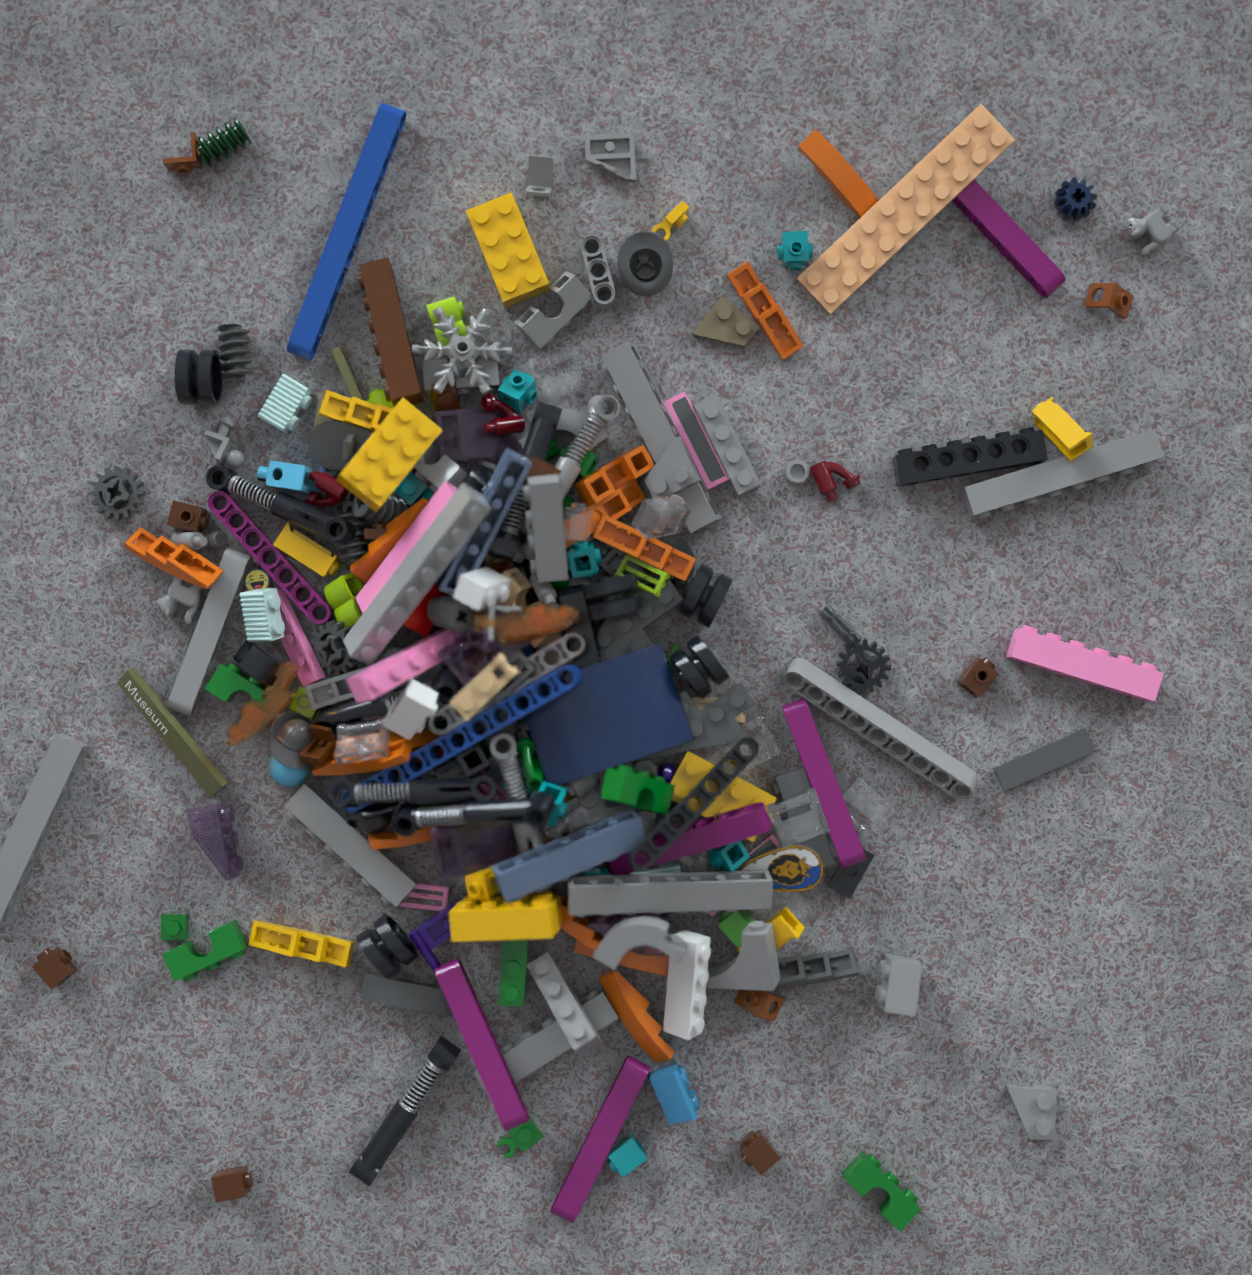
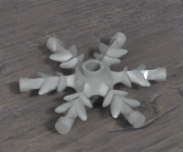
(458, 357)

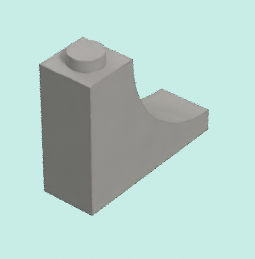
(754, 967)

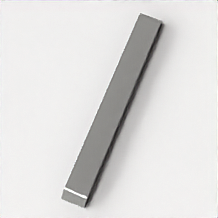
(881, 729)

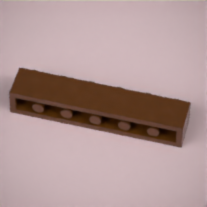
(391, 332)

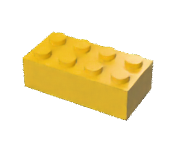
(508, 250)
(389, 454)
(736, 795)
(496, 920)

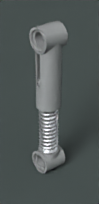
(570, 463)
(507, 761)

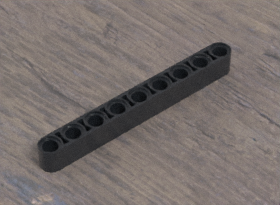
(591, 655)

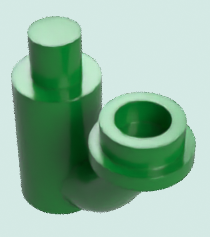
(531, 766)

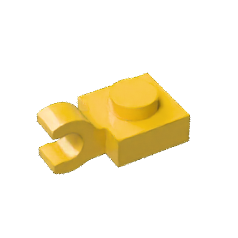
(676, 217)

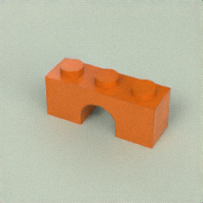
(614, 474)

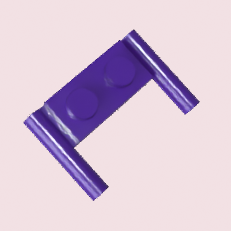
(433, 933)

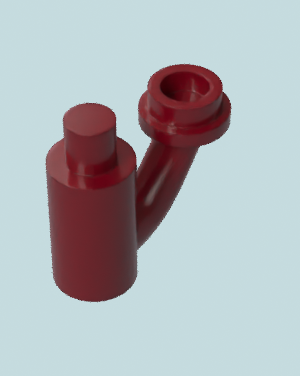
(505, 425)
(825, 481)
(328, 485)

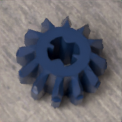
(1070, 206)

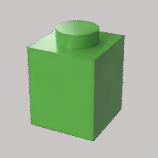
(734, 924)

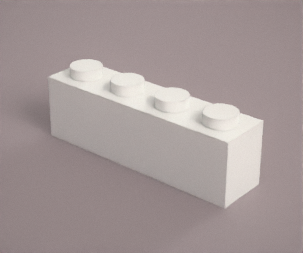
(687, 987)

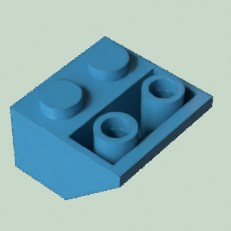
(673, 1094)

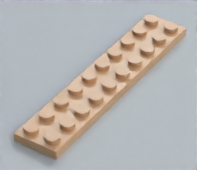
(906, 209)

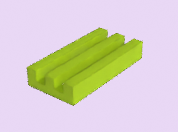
(659, 583)

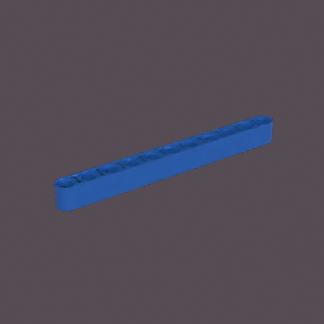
(346, 231)
(471, 732)

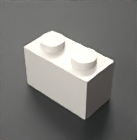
(482, 588)
(411, 709)

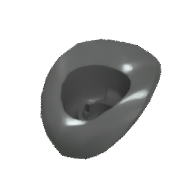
(645, 263)
(288, 738)

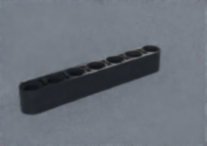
(704, 797)

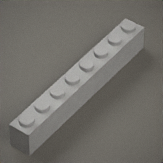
(655, 425)
(1060, 474)
(416, 574)
(37, 816)
(669, 893)

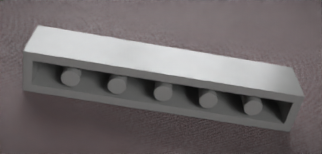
(351, 844)
(549, 1041)

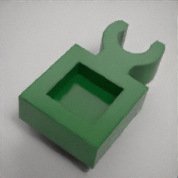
(521, 1136)

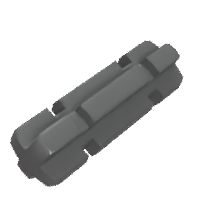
(840, 625)

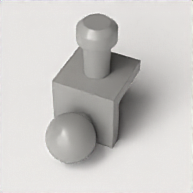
(221, 445)

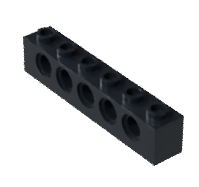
(1031, 441)

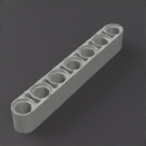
(209, 633)
(542, 667)

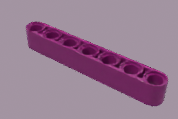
(1009, 239)
(260, 552)
(824, 783)
(703, 836)
(482, 1045)
(600, 1139)

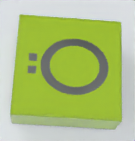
(302, 704)

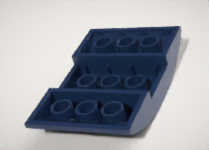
(610, 718)

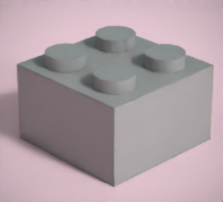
(898, 984)

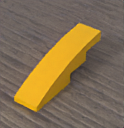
(353, 411)
(301, 943)

